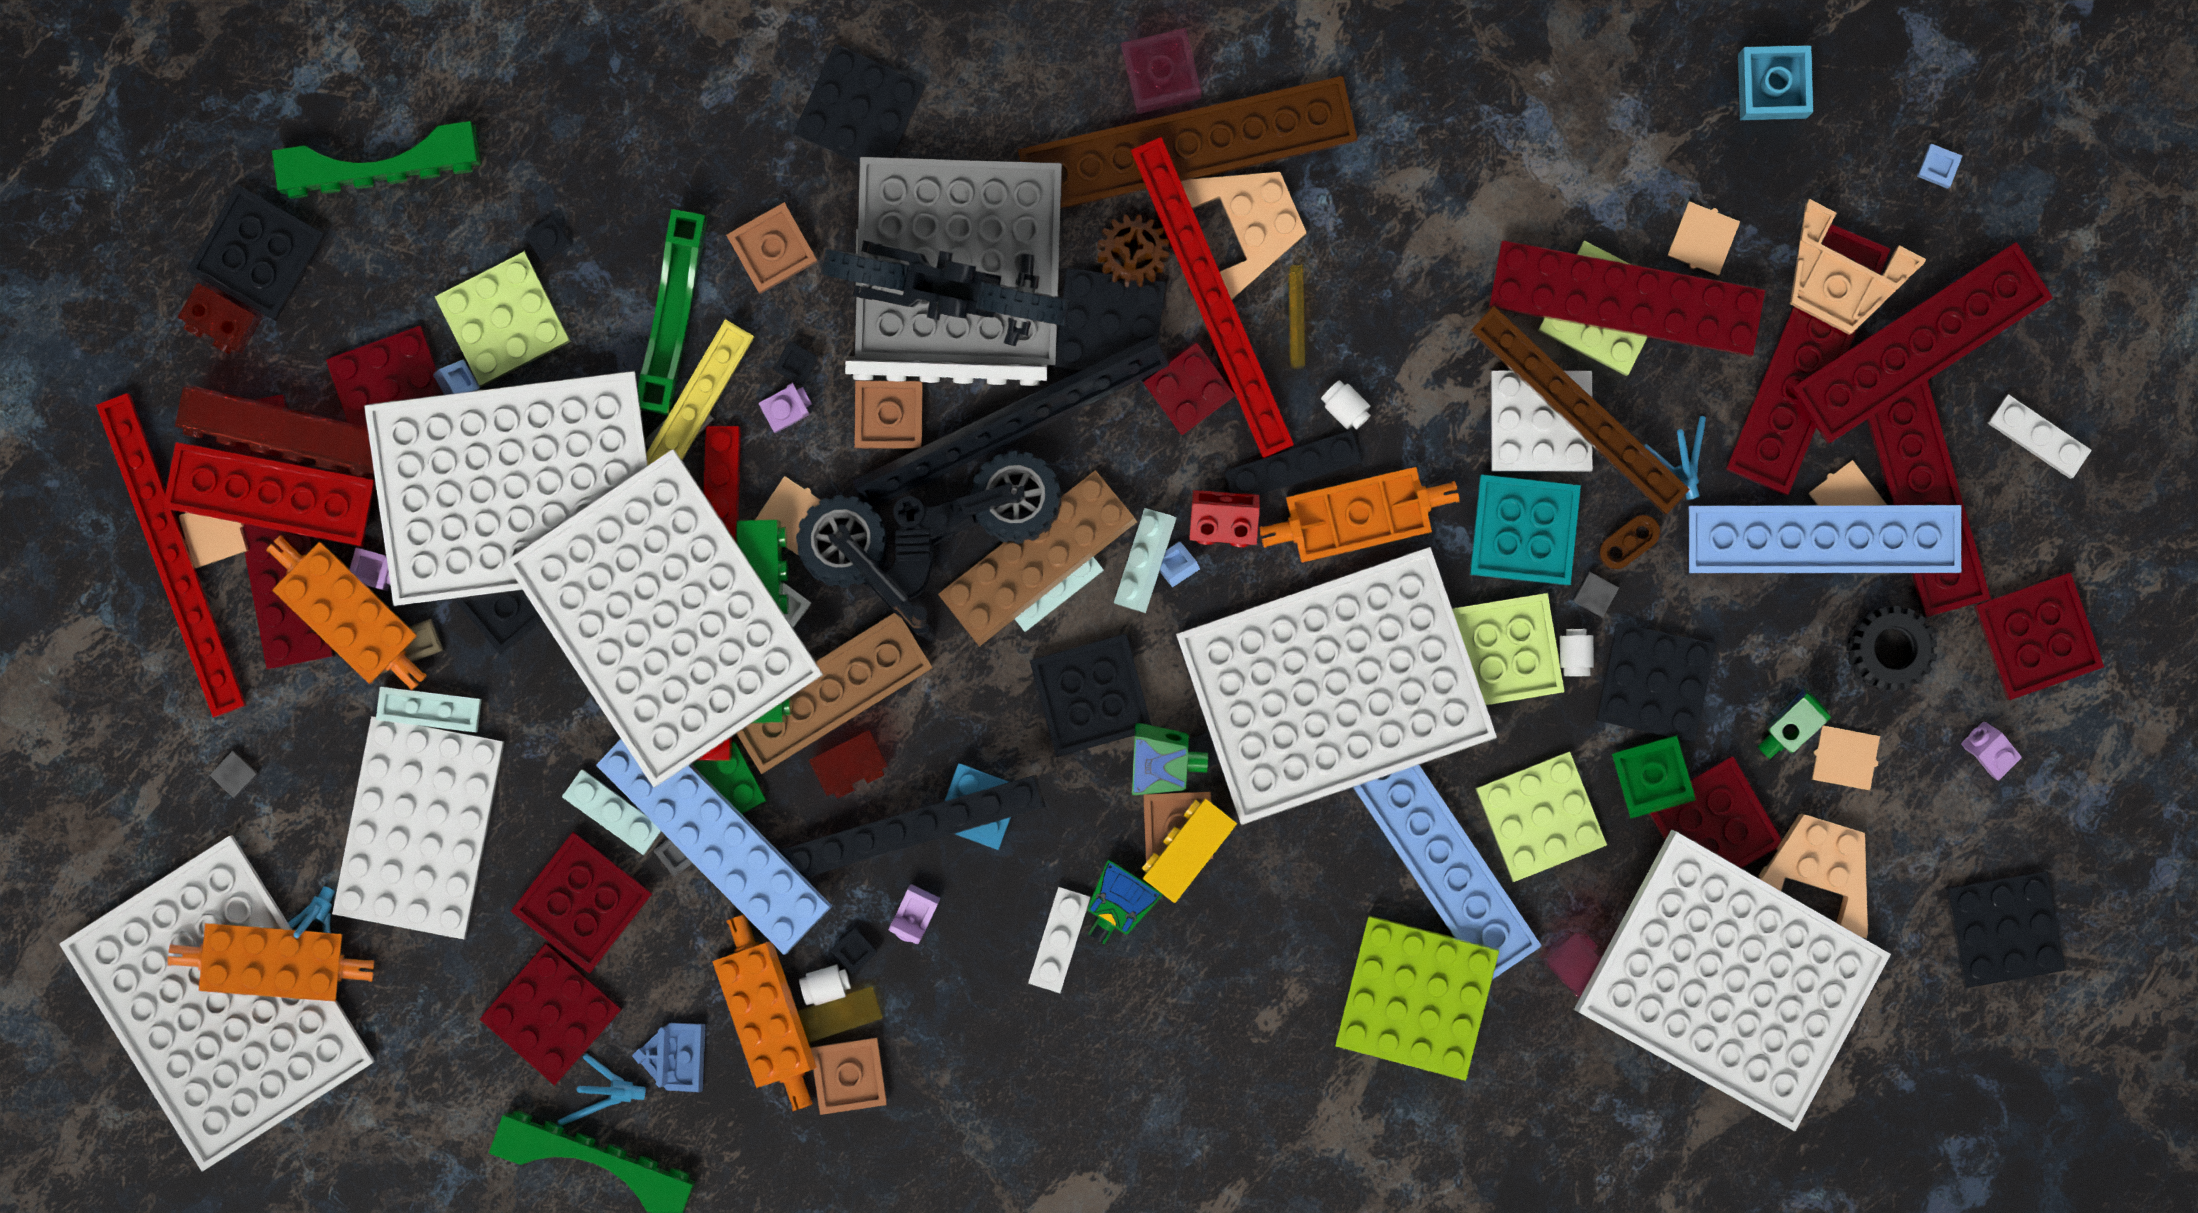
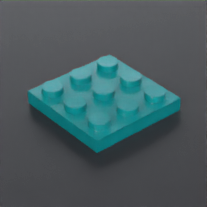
(1525, 530)

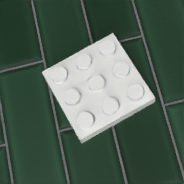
(1530, 433)

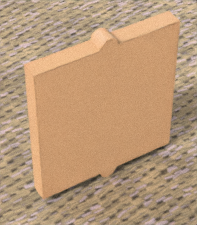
(1703, 238)
(1846, 488)
(789, 505)
(212, 538)
(1845, 757)

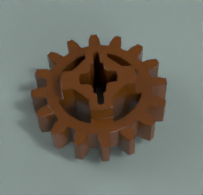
(1147, 253)

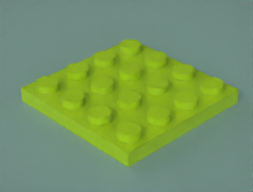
(1417, 997)

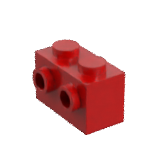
(1224, 518)

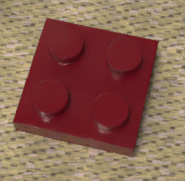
(1188, 388)

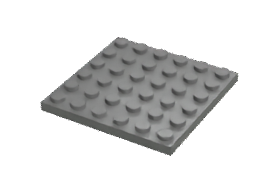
(985, 218)

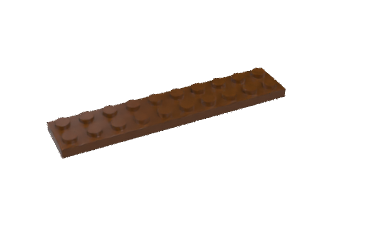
(1203, 140)

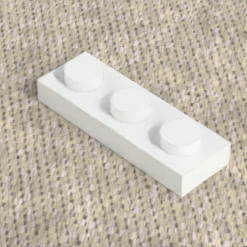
(2039, 436)
(1059, 940)

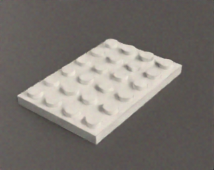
(418, 828)

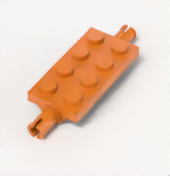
(1359, 514)
(345, 613)
(270, 962)
(765, 1014)

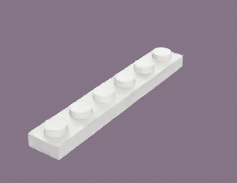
(932, 371)

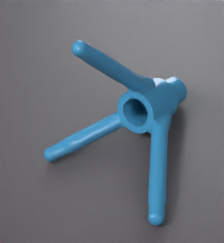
(1688, 470)
(317, 911)
(618, 1091)

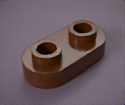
(1628, 542)

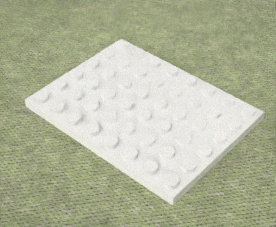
(493, 472)
(664, 618)
(1336, 686)
(1732, 980)
(212, 1059)

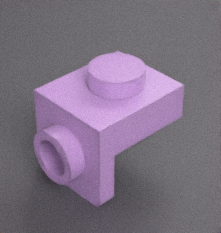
(371, 568)
(1991, 750)
(914, 914)

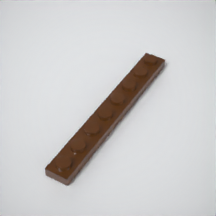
(1579, 410)

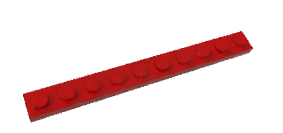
(1211, 297)
(722, 492)
(171, 555)

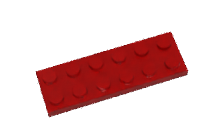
(269, 494)

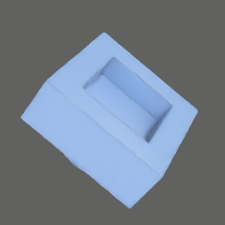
(1939, 166)
(456, 378)
(1178, 564)

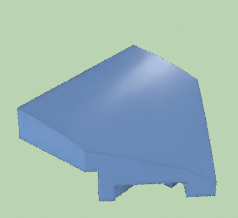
(675, 1057)

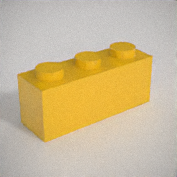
(1188, 849)

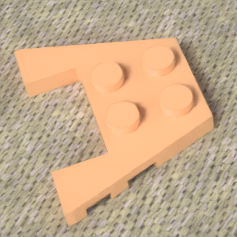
(1259, 215)
(1836, 286)
(1827, 859)

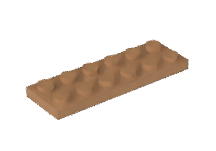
(1023, 573)
(852, 681)

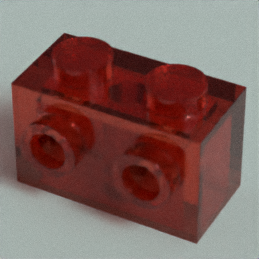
(219, 319)
(848, 764)

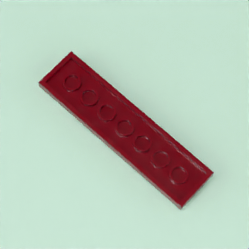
(1626, 298)
(1921, 343)
(1777, 424)
(1921, 473)
(283, 633)

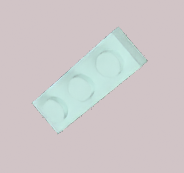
(1145, 560)
(1059, 594)
(428, 709)
(612, 812)

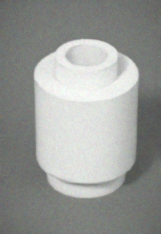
(1346, 405)
(1576, 653)
(824, 985)

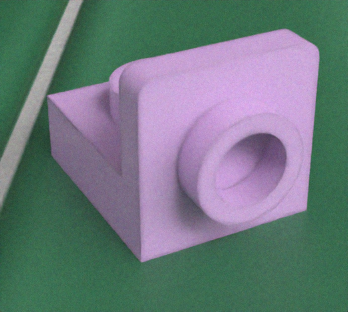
(786, 407)

